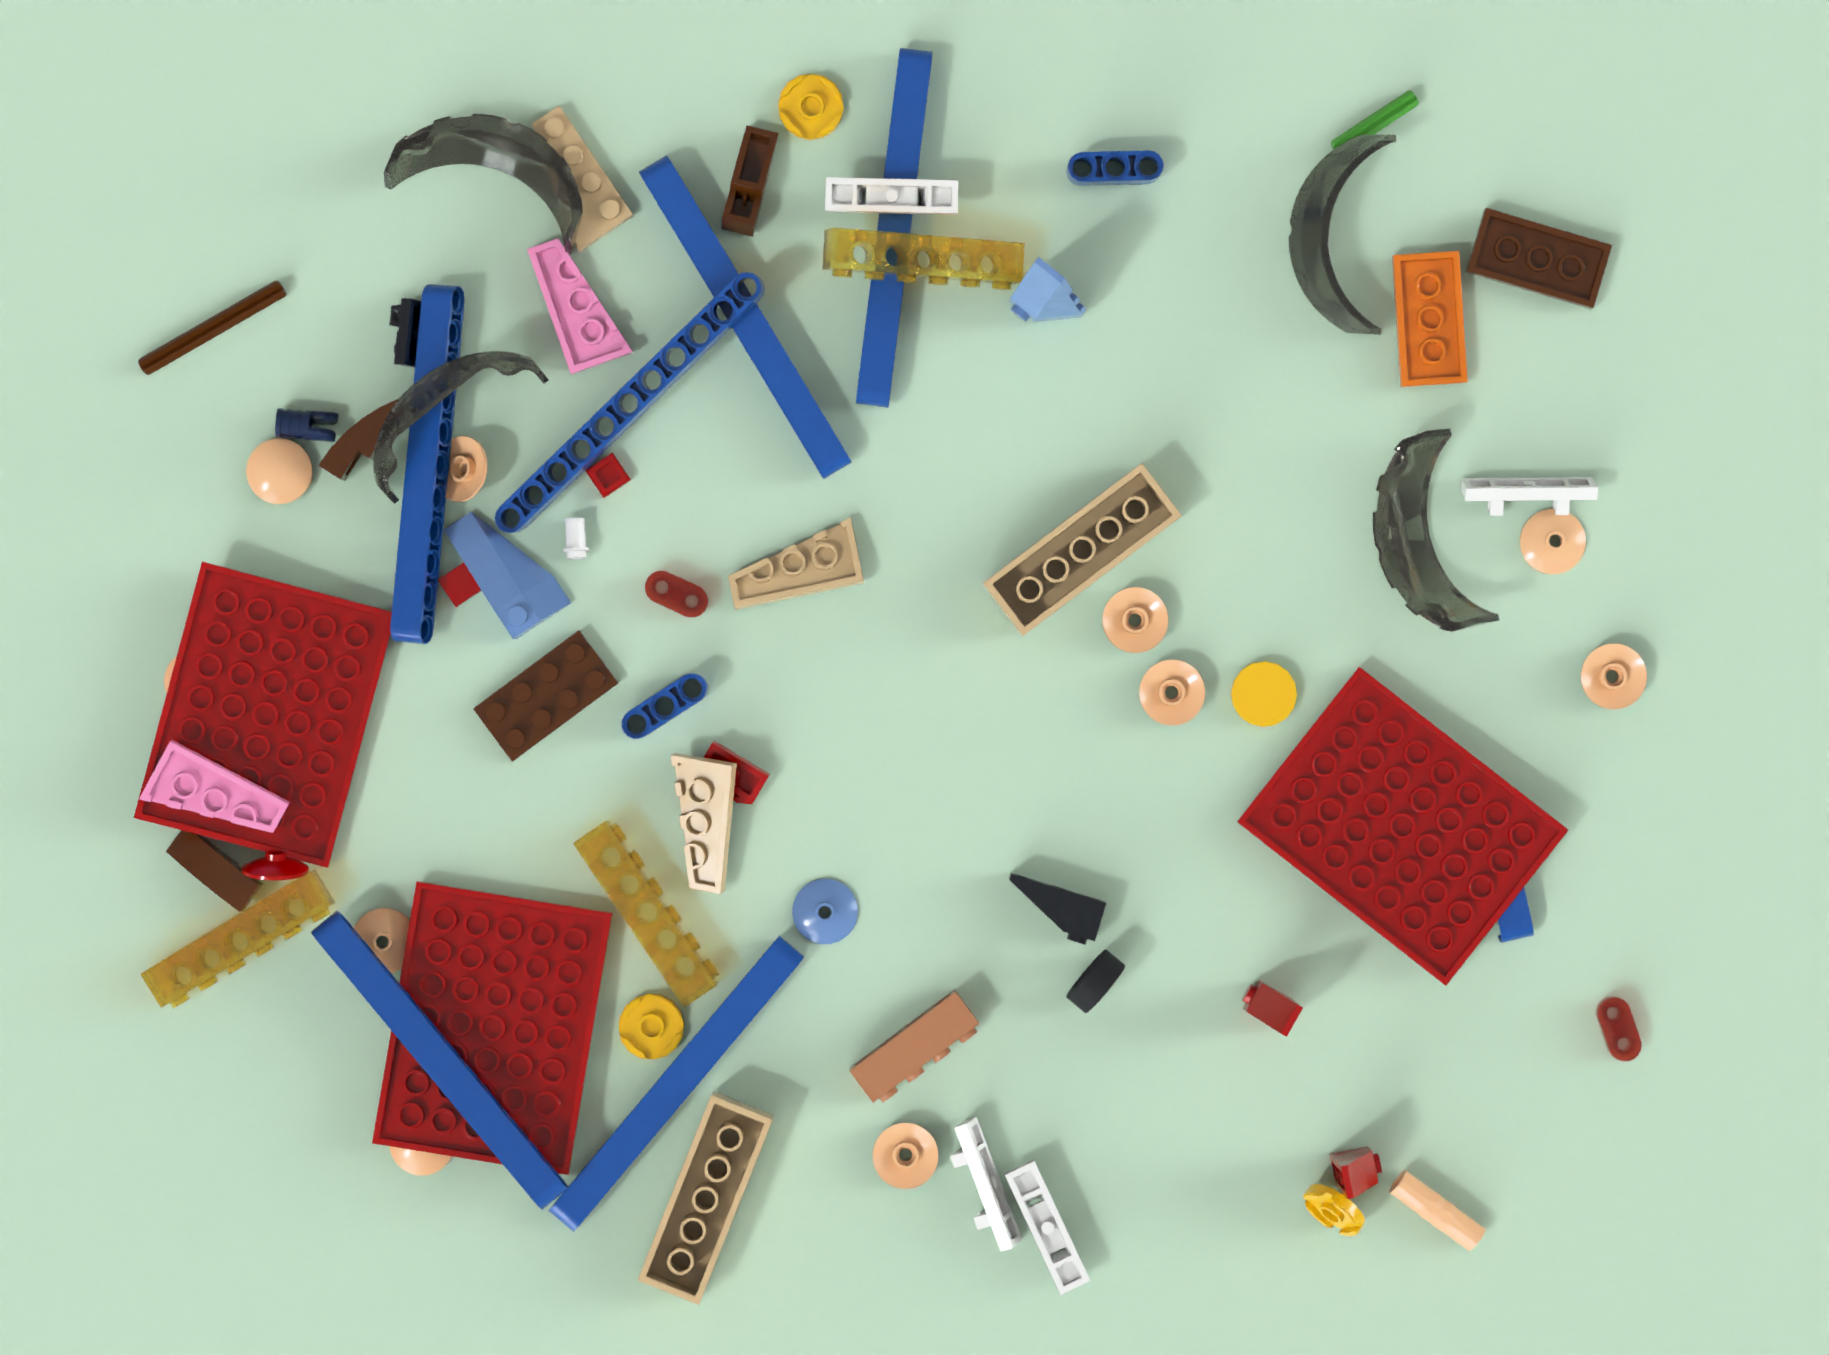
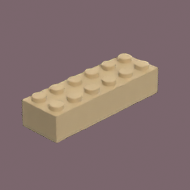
(1082, 549)
(705, 1197)

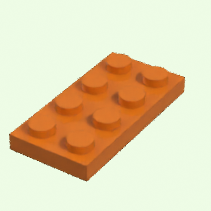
(1429, 319)

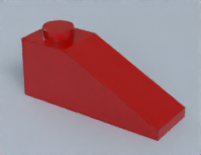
(1271, 1007)
(1355, 1170)

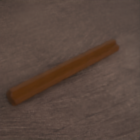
(212, 327)

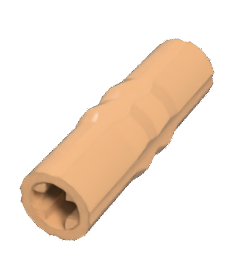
(1437, 1210)

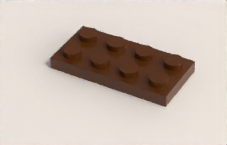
(1538, 258)
(545, 695)

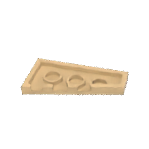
(600, 200)
(803, 569)
(706, 815)

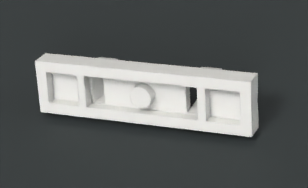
(891, 196)
(1558, 489)
(996, 1205)
(1047, 1227)

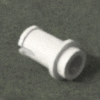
(575, 538)

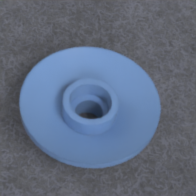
(825, 893)

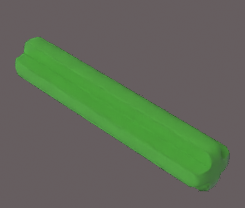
(1380, 118)

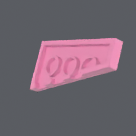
(579, 318)
(202, 786)

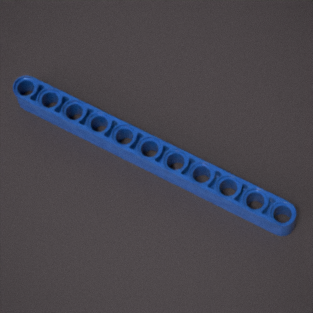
(900, 163)
(753, 327)
(614, 409)
(426, 473)
(439, 1059)
(676, 1083)

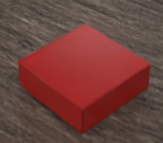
(608, 475)
(459, 585)

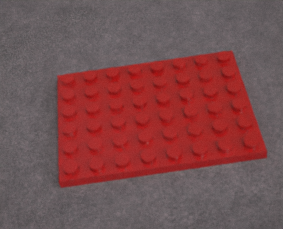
(276, 693)
(1402, 826)
(518, 1003)

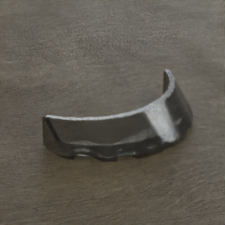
(497, 145)
(1310, 232)
(428, 393)
(1405, 539)

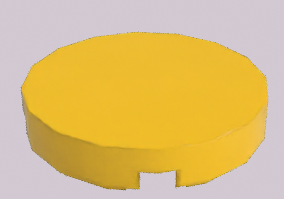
(810, 106)
(1263, 694)
(651, 1026)
(1333, 1209)

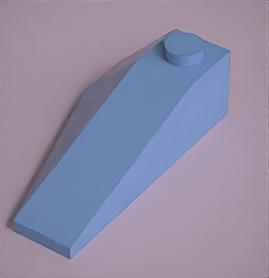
(1045, 296)
(510, 580)

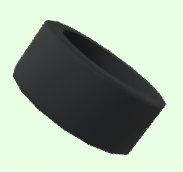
(1095, 981)

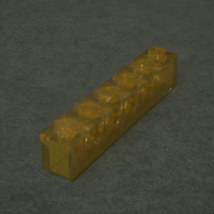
(1005, 257)
(162, 977)
(685, 987)

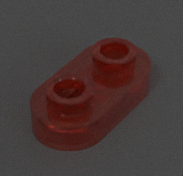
(677, 593)
(1619, 1027)

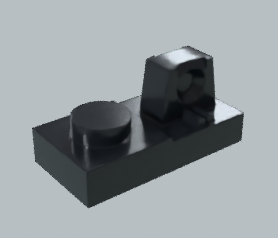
(407, 318)

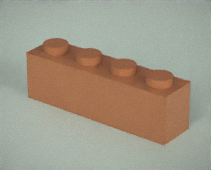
(914, 1046)

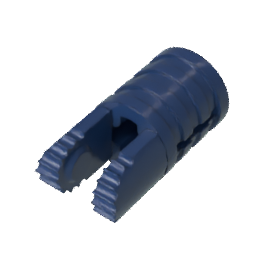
(299, 423)

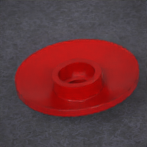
(275, 867)

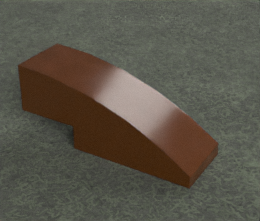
(749, 181)
(354, 442)
(214, 869)

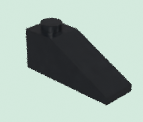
(1069, 910)

